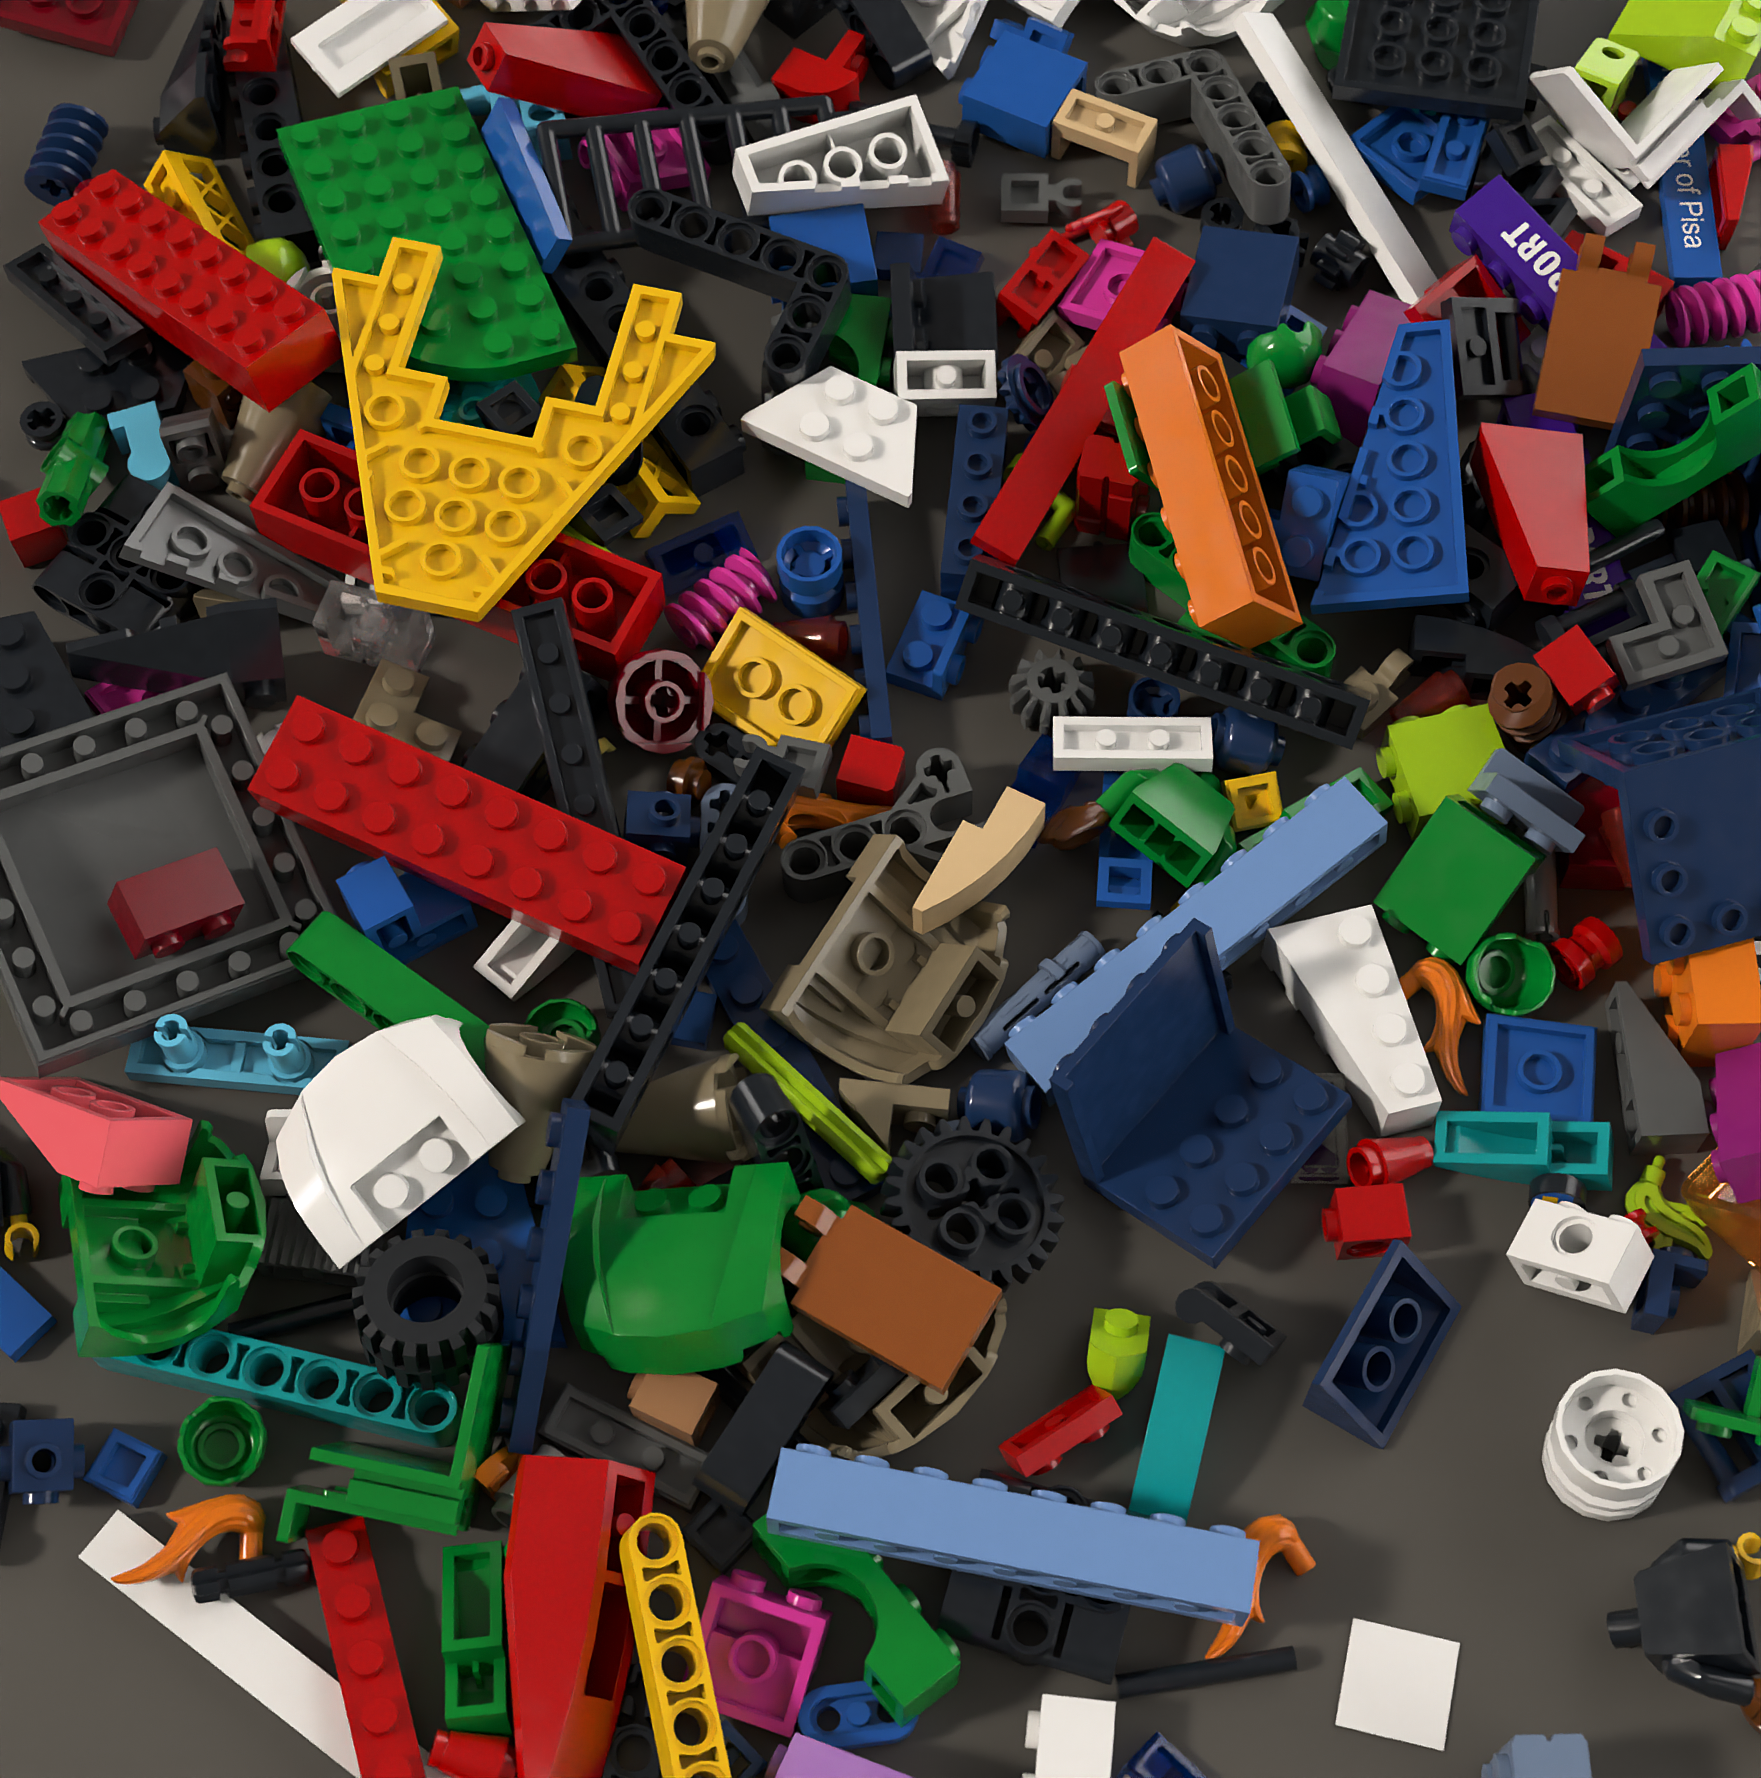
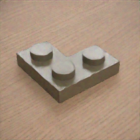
(392, 706)

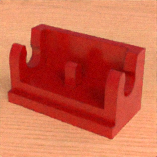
(254, 36)
(1040, 281)

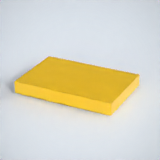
(777, 685)

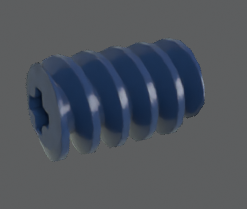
(65, 152)

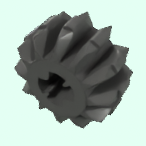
(1050, 689)

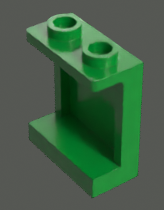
(1456, 879)

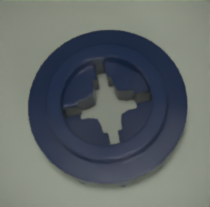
(1025, 390)

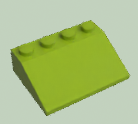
(1693, 33)

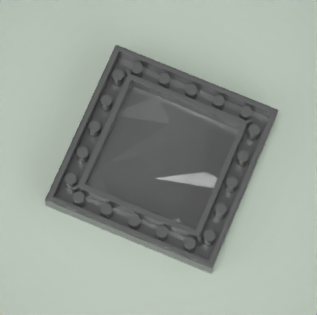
(112, 805)

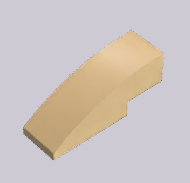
(979, 859)

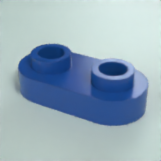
(858, 1716)

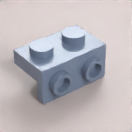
(1529, 801)

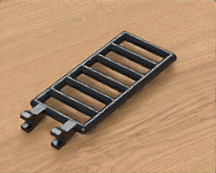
(641, 125)

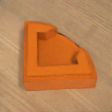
(497, 1471)

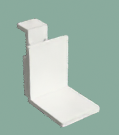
(1655, 130)

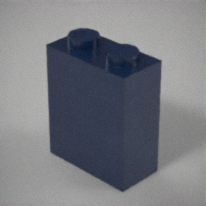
(1239, 287)

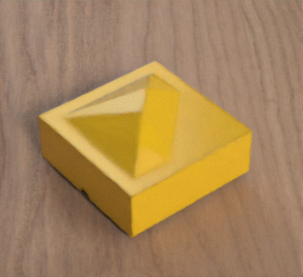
(1254, 799)

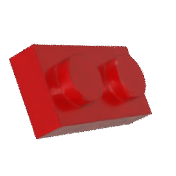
(1075, 1421)

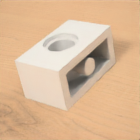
(945, 379)
(1551, 1259)

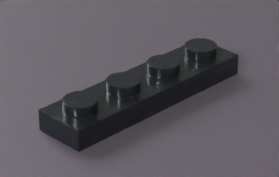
(76, 304)

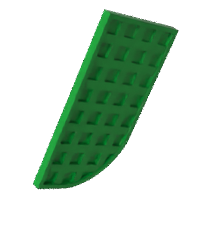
(427, 178)

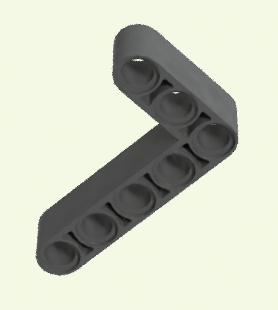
(1206, 89)

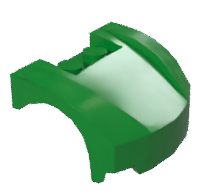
(164, 1260)
(678, 1272)

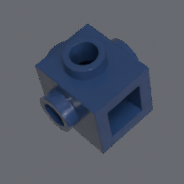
(661, 823)
(55, 1440)

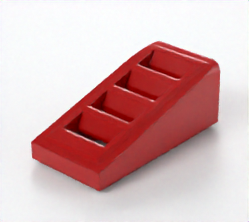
(1728, 183)

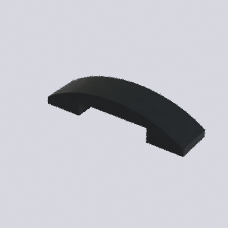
(607, 512)

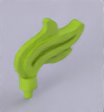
(1672, 1219)

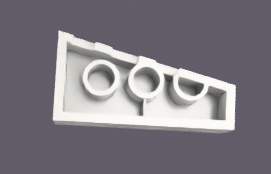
(863, 157)
(1353, 1001)

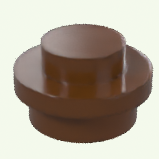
(689, 778)

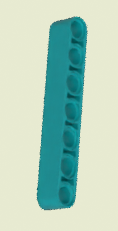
(296, 1387)

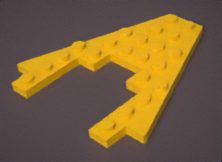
(471, 507)

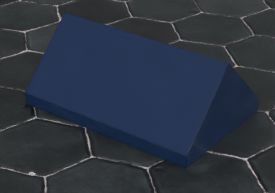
(1383, 1348)

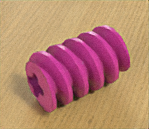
(1714, 308)
(719, 599)

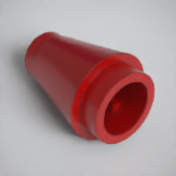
(1388, 1160)
(472, 1755)

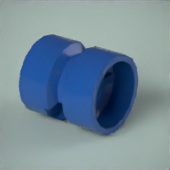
(810, 572)

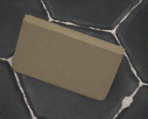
(1048, 345)

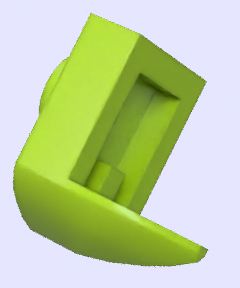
(1117, 1349)

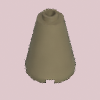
(720, 30)
(264, 436)
(533, 1077)
(690, 1115)

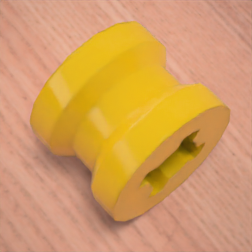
(1289, 144)

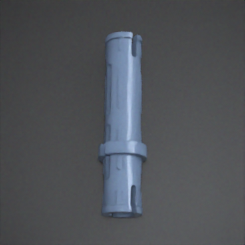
(1037, 992)

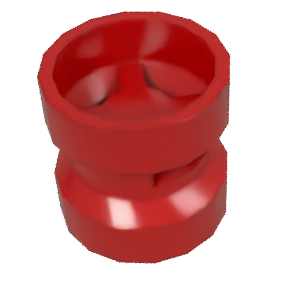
(1585, 952)

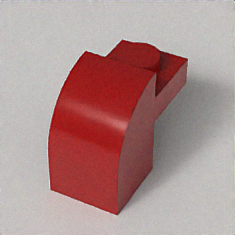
(836, 77)

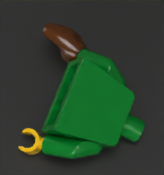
(1164, 814)

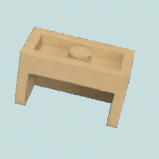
(1107, 130)

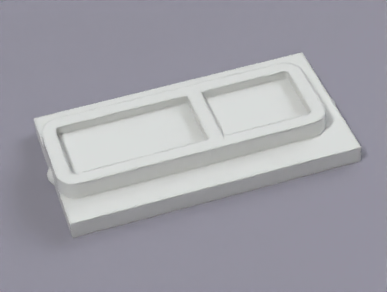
(362, 36)

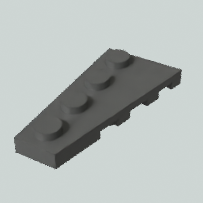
(221, 554)

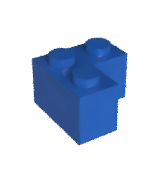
(1309, 518)
(404, 911)

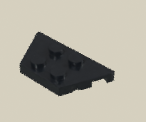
(87, 385)

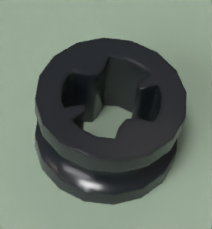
(1222, 208)
(45, 413)

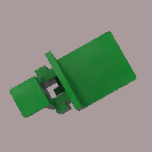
(1270, 421)
(408, 1486)

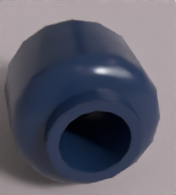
(1185, 179)
(1245, 743)
(1004, 1099)

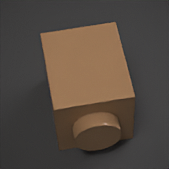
(675, 1403)

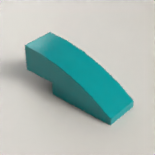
(1524, 1146)
(1177, 1427)

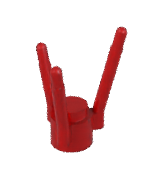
(1111, 223)

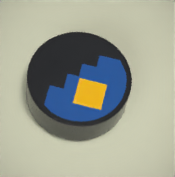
(1557, 1188)

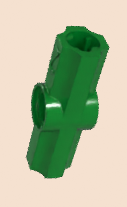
(74, 469)

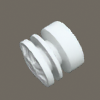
(1620, 1414)

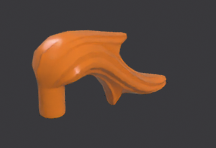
(822, 814)
(1452, 1012)
(196, 1527)
(1275, 1535)

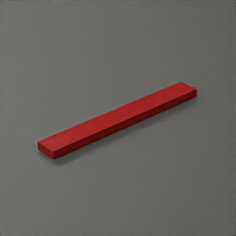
(1080, 404)

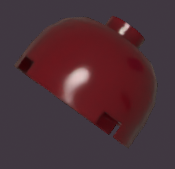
(659, 700)

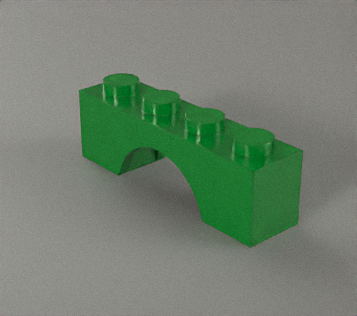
(861, 349)
(1636, 485)
(909, 1660)

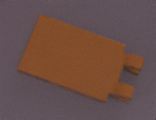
(1596, 336)
(888, 1293)

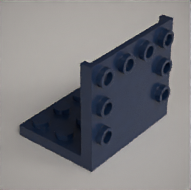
(1670, 404)
(1687, 818)
(1185, 1109)

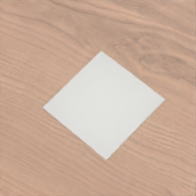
(1397, 1684)

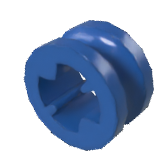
(1309, 188)

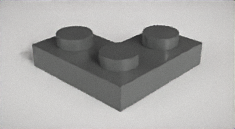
(1680, 635)

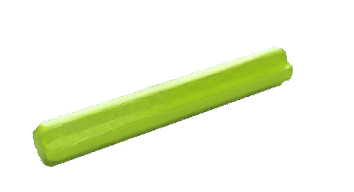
(810, 1104)

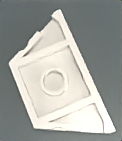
(946, 28)
(845, 430)

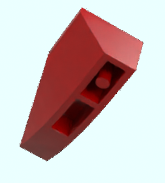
(570, 1608)

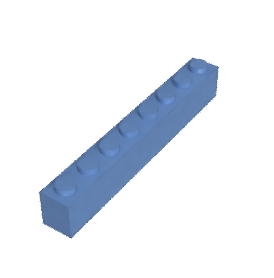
(1240, 904)
(1013, 1534)

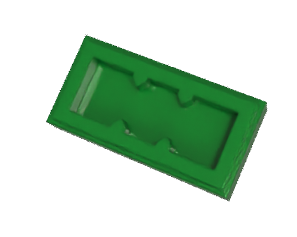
(1726, 587)

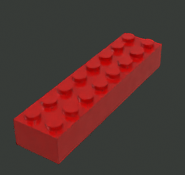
(193, 289)
(318, 512)
(467, 834)

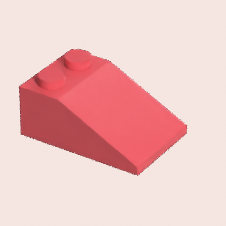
(99, 1133)

